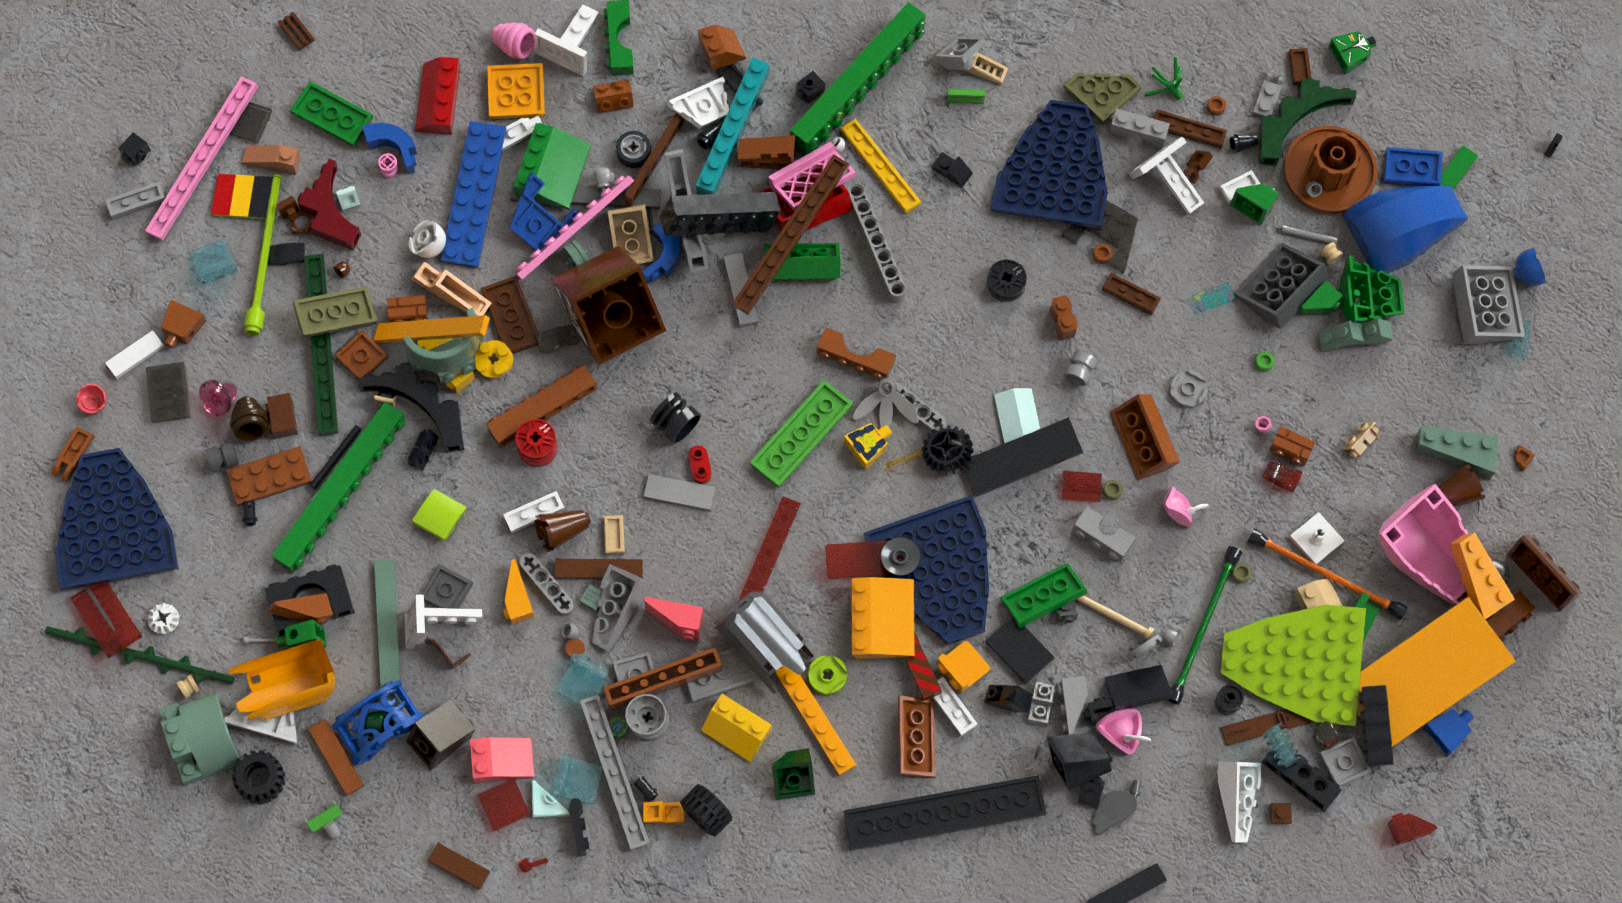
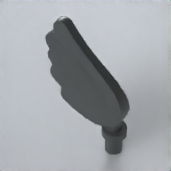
(1116, 808)

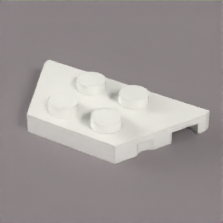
(702, 104)
(280, 727)

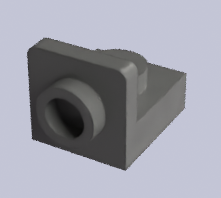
(1067, 613)

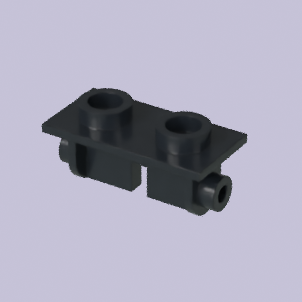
(426, 441)

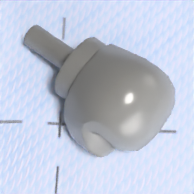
(603, 178)

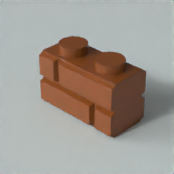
(407, 308)
(1292, 446)

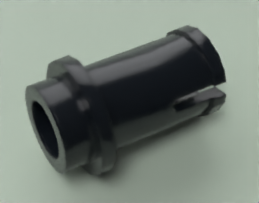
(249, 514)
(646, 789)

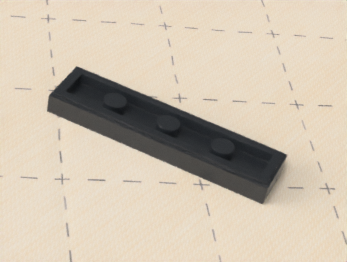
(1132, 887)

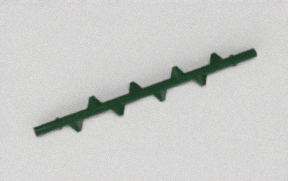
(148, 655)

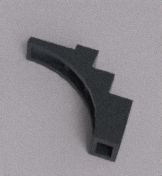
(424, 395)

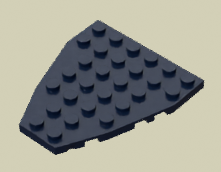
(1055, 170)
(111, 525)
(952, 567)

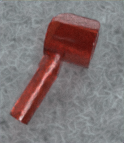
(526, 866)

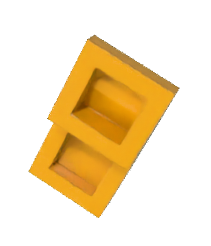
(663, 812)

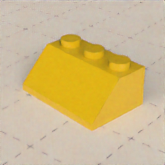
(736, 728)

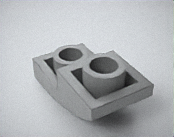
(1041, 704)

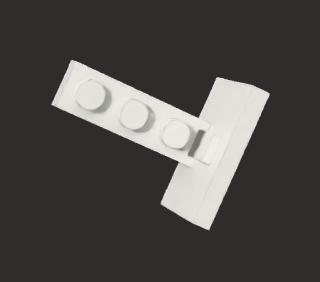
(566, 50)
(1171, 175)
(416, 615)

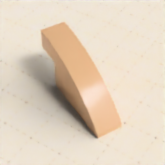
(450, 289)

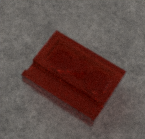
(1081, 486)

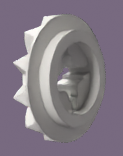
(160, 627)

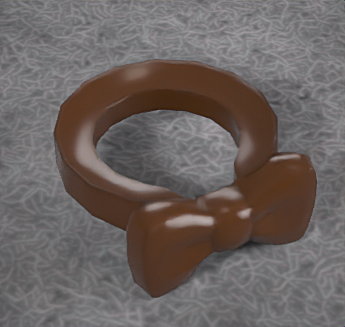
(294, 230)

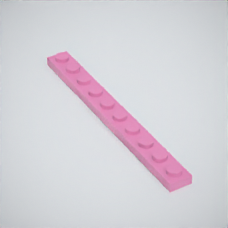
(201, 158)

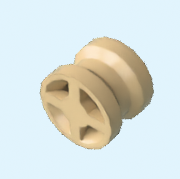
(1331, 253)
(188, 686)

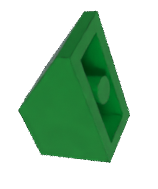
(1322, 301)

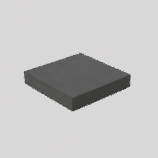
(446, 589)

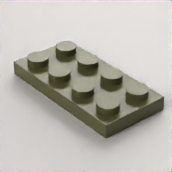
(334, 312)

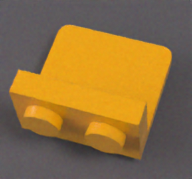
(962, 666)

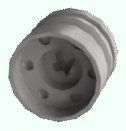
(641, 708)

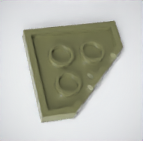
(1102, 92)

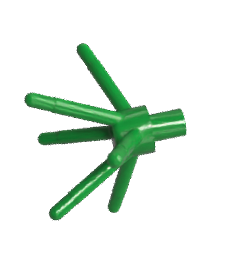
(1173, 86)

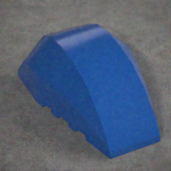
(1403, 223)

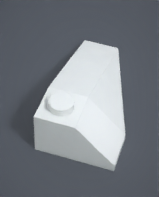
(1237, 789)

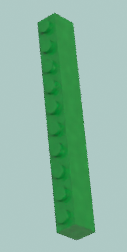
(339, 487)

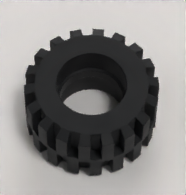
(252, 762)
(706, 810)

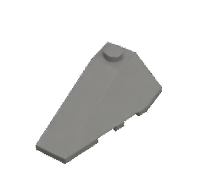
(619, 601)

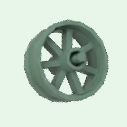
(575, 254)

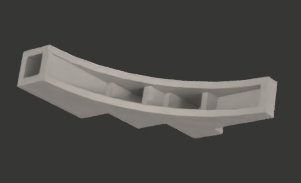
(679, 185)

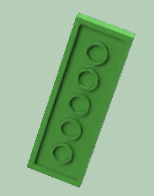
(801, 433)

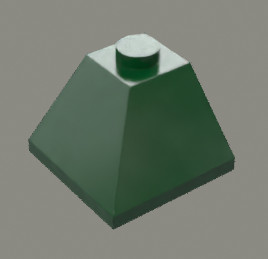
(793, 775)

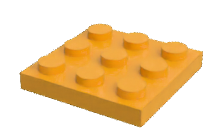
(516, 91)

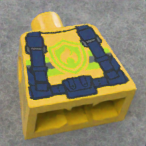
(868, 443)

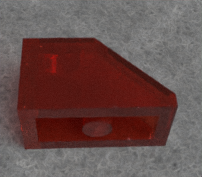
(1409, 827)

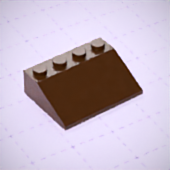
(1544, 572)

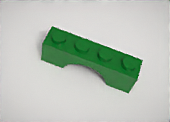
(620, 57)

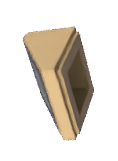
(382, 397)

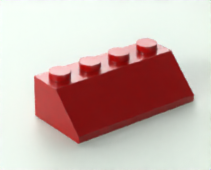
(438, 96)

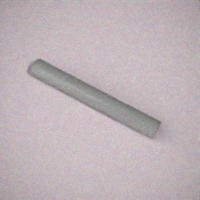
(1309, 235)

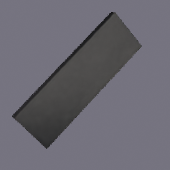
(1023, 456)

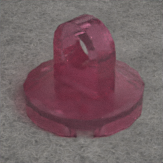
(216, 397)

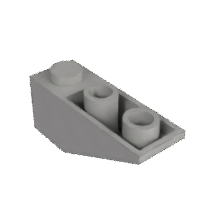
(1073, 698)

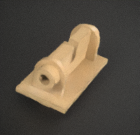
(1366, 432)

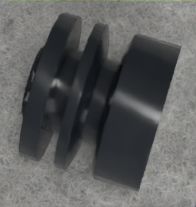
(675, 418)

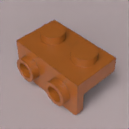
(613, 96)

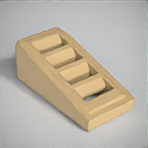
(983, 60)

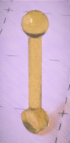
(891, 463)

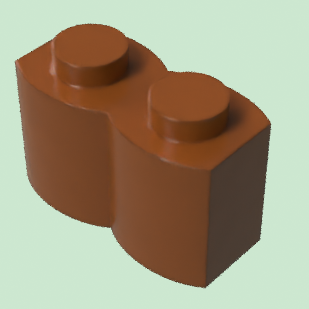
(1063, 317)

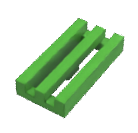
(966, 96)

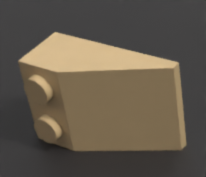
(631, 232)

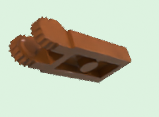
(70, 454)

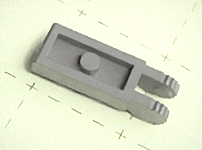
(1268, 95)

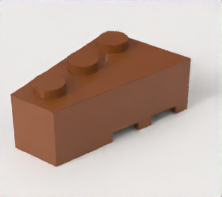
(766, 152)

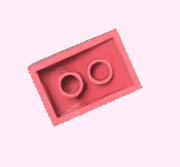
(680, 618)
(501, 759)

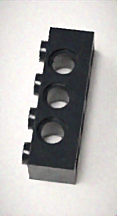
(1289, 774)

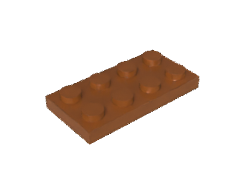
(269, 476)

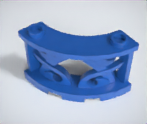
(404, 724)

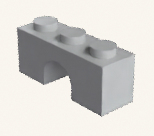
(1129, 123)
(1115, 545)

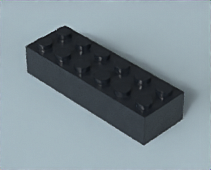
(719, 213)

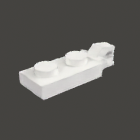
(519, 131)

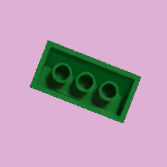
(810, 262)

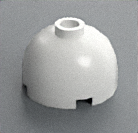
(428, 239)

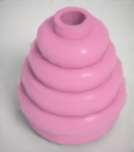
(514, 39)

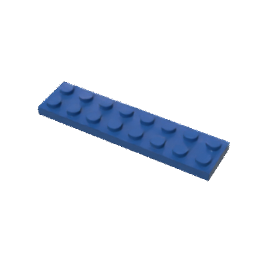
(473, 194)

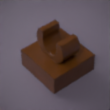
(288, 208)

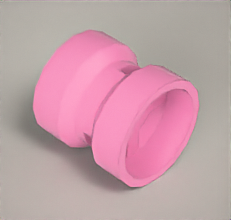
(391, 168)

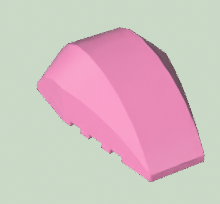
(1419, 543)

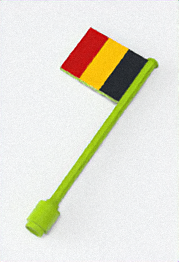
(255, 199)

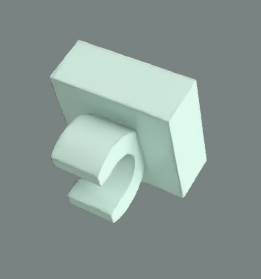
(348, 197)

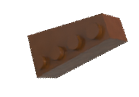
(1510, 615)

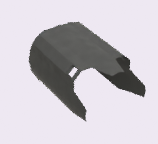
(762, 636)

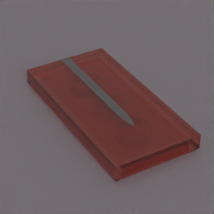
(106, 618)

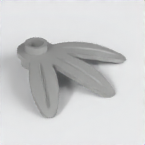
(886, 398)

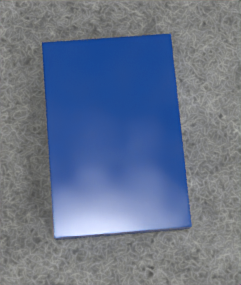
(1413, 167)

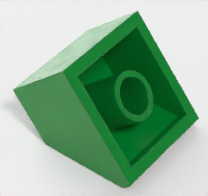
(1255, 201)

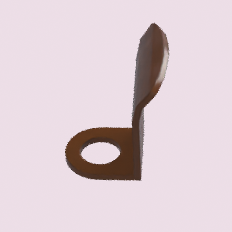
(432, 642)

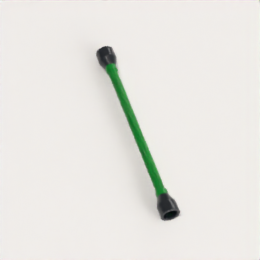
(1231, 558)

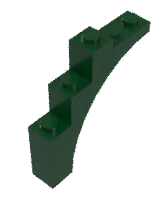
(1291, 110)

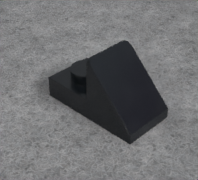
(952, 169)

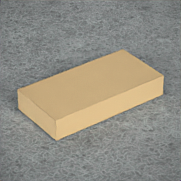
(614, 535)

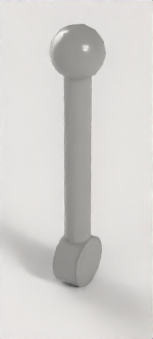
(246, 640)

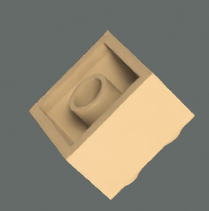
(1316, 594)

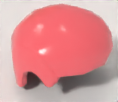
(91, 399)

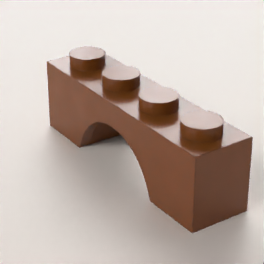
(876, 364)

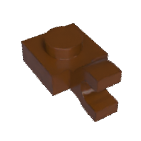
(1197, 162)

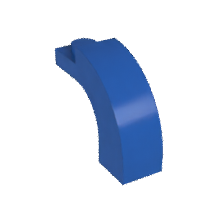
(389, 135)
(668, 260)

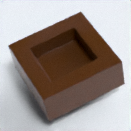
(1280, 813)

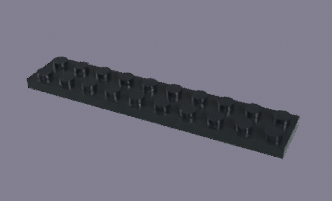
(944, 812)

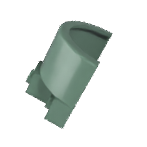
(446, 359)
(201, 733)

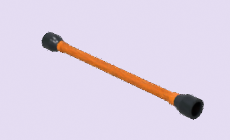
(1260, 539)

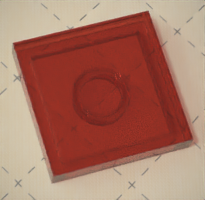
(504, 805)

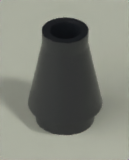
(707, 138)
(1241, 142)

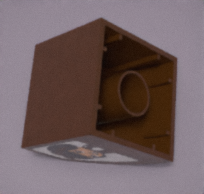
(609, 304)

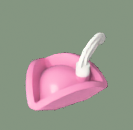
(1179, 507)
(1123, 729)

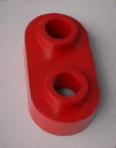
(699, 463)

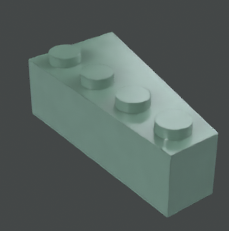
(1459, 448)

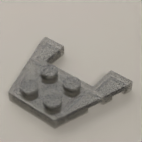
(1116, 230)

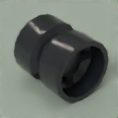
(1229, 699)

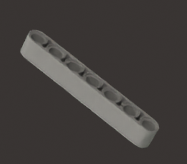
(880, 250)

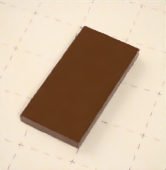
(511, 314)

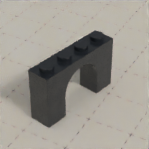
(328, 580)

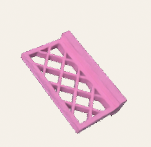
(803, 168)

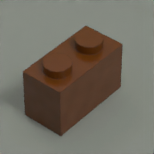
(281, 415)

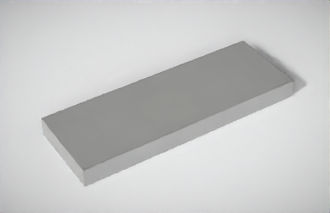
(679, 492)

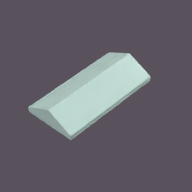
(1016, 413)

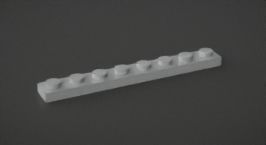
(614, 772)

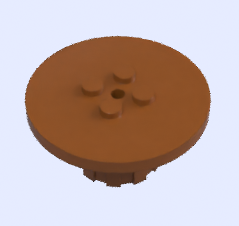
(1334, 160)

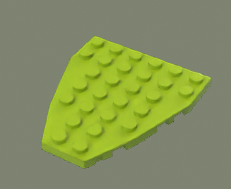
(1301, 661)

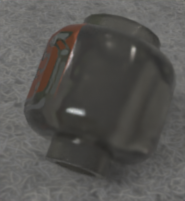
(1327, 735)

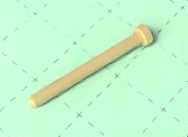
(1117, 617)

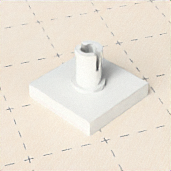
(1316, 539)

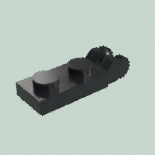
(579, 825)

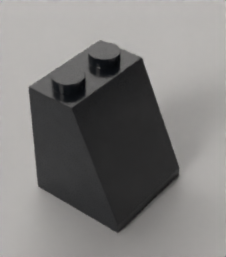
(1079, 758)

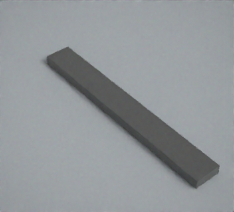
(586, 194)

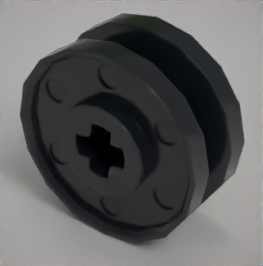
(1012, 272)

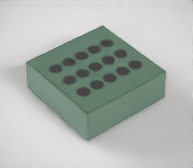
(591, 597)

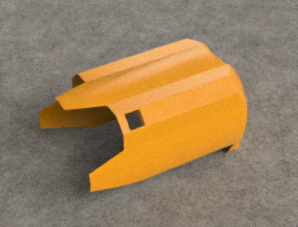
(287, 681)

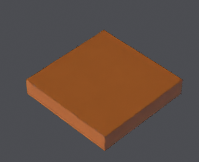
(361, 355)

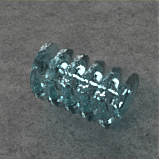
(1281, 746)

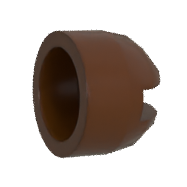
(342, 269)

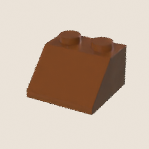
(720, 46)

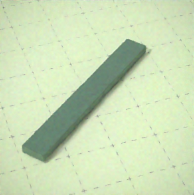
(387, 624)

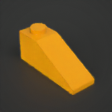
(516, 598)

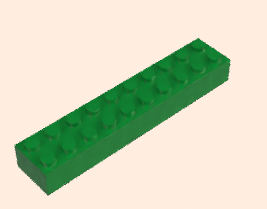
(858, 79)

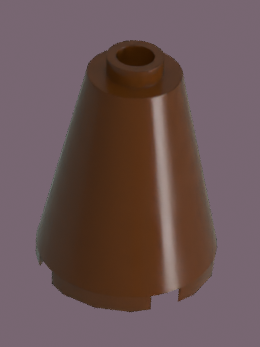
(1462, 487)
(560, 527)

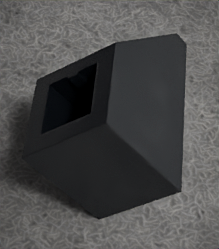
(1009, 698)

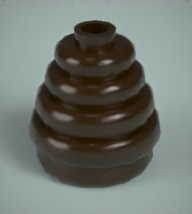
(248, 419)

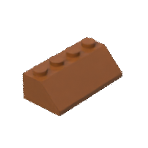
(1144, 436)

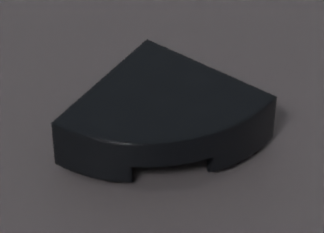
(1553, 145)

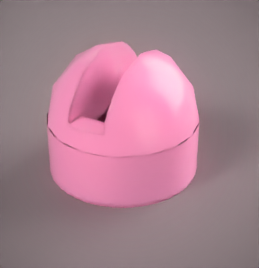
(1263, 421)

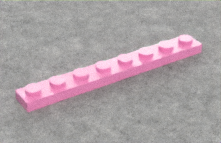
(567, 231)

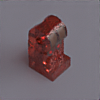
(1282, 476)

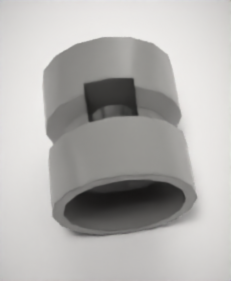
(1079, 369)

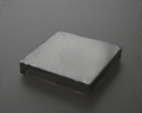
(252, 122)

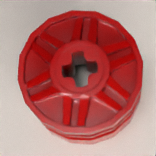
(540, 452)

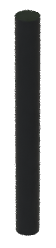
(335, 457)

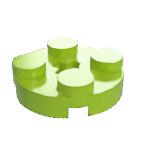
(825, 686)

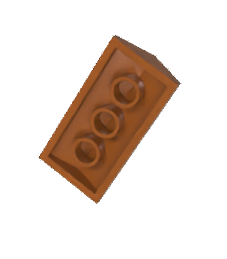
(916, 737)

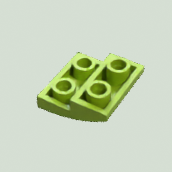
(439, 515)

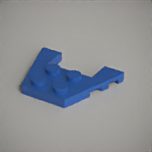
(532, 220)

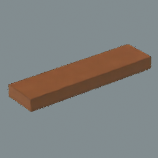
(336, 757)

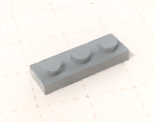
(135, 200)

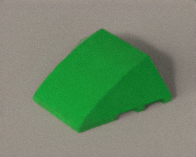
(1369, 292)

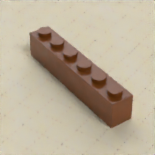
(542, 405)
(663, 678)

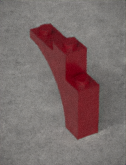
(328, 220)

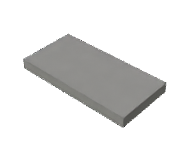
(734, 675)

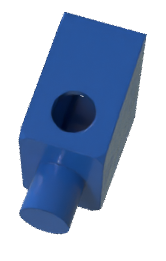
(1449, 729)

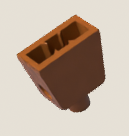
(181, 324)

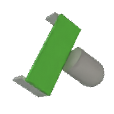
(326, 820)

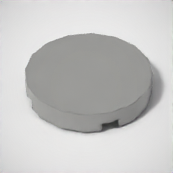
(1188, 389)
(1144, 647)

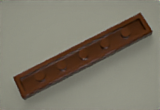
(653, 159)

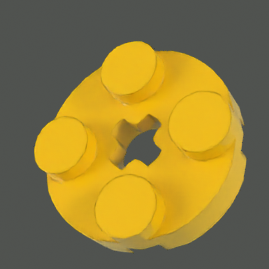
(500, 367)

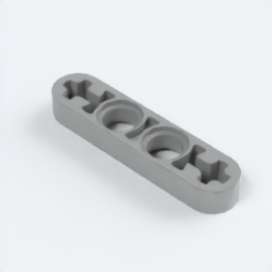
(919, 404)
(545, 585)

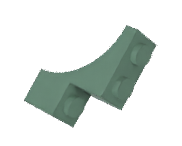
(1352, 333)

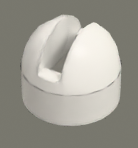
(841, 145)

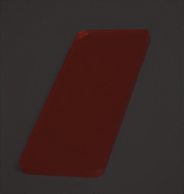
(855, 560)

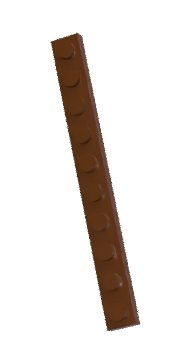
(790, 235)

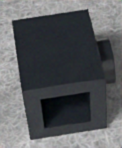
(810, 87)
(134, 149)

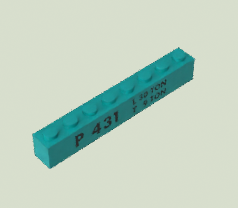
(733, 127)

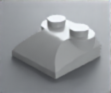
(960, 53)

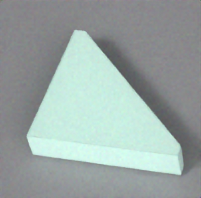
(544, 804)

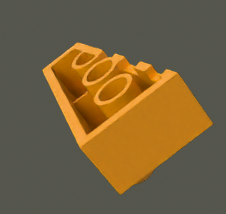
(1480, 575)

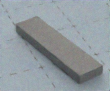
(737, 278)

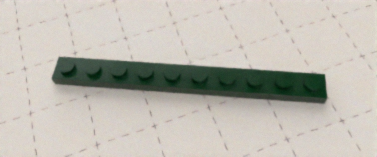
(322, 353)

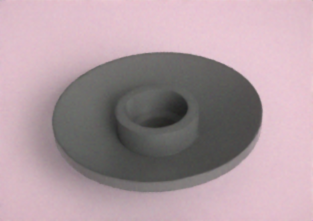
(904, 548)

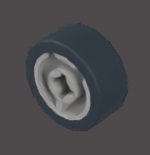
(626, 155)

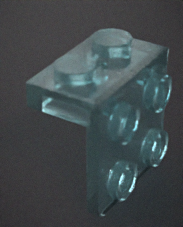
(213, 261)
(582, 679)
(577, 779)

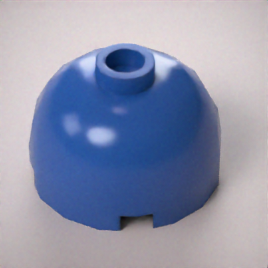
(1529, 268)

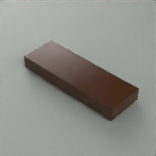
(1131, 293)
(459, 865)

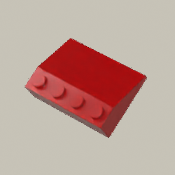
(836, 204)

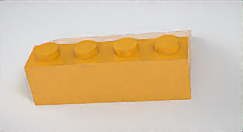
(882, 618)

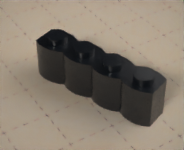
(1377, 726)

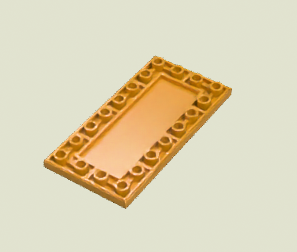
(1436, 668)

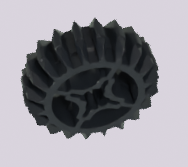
(934, 446)

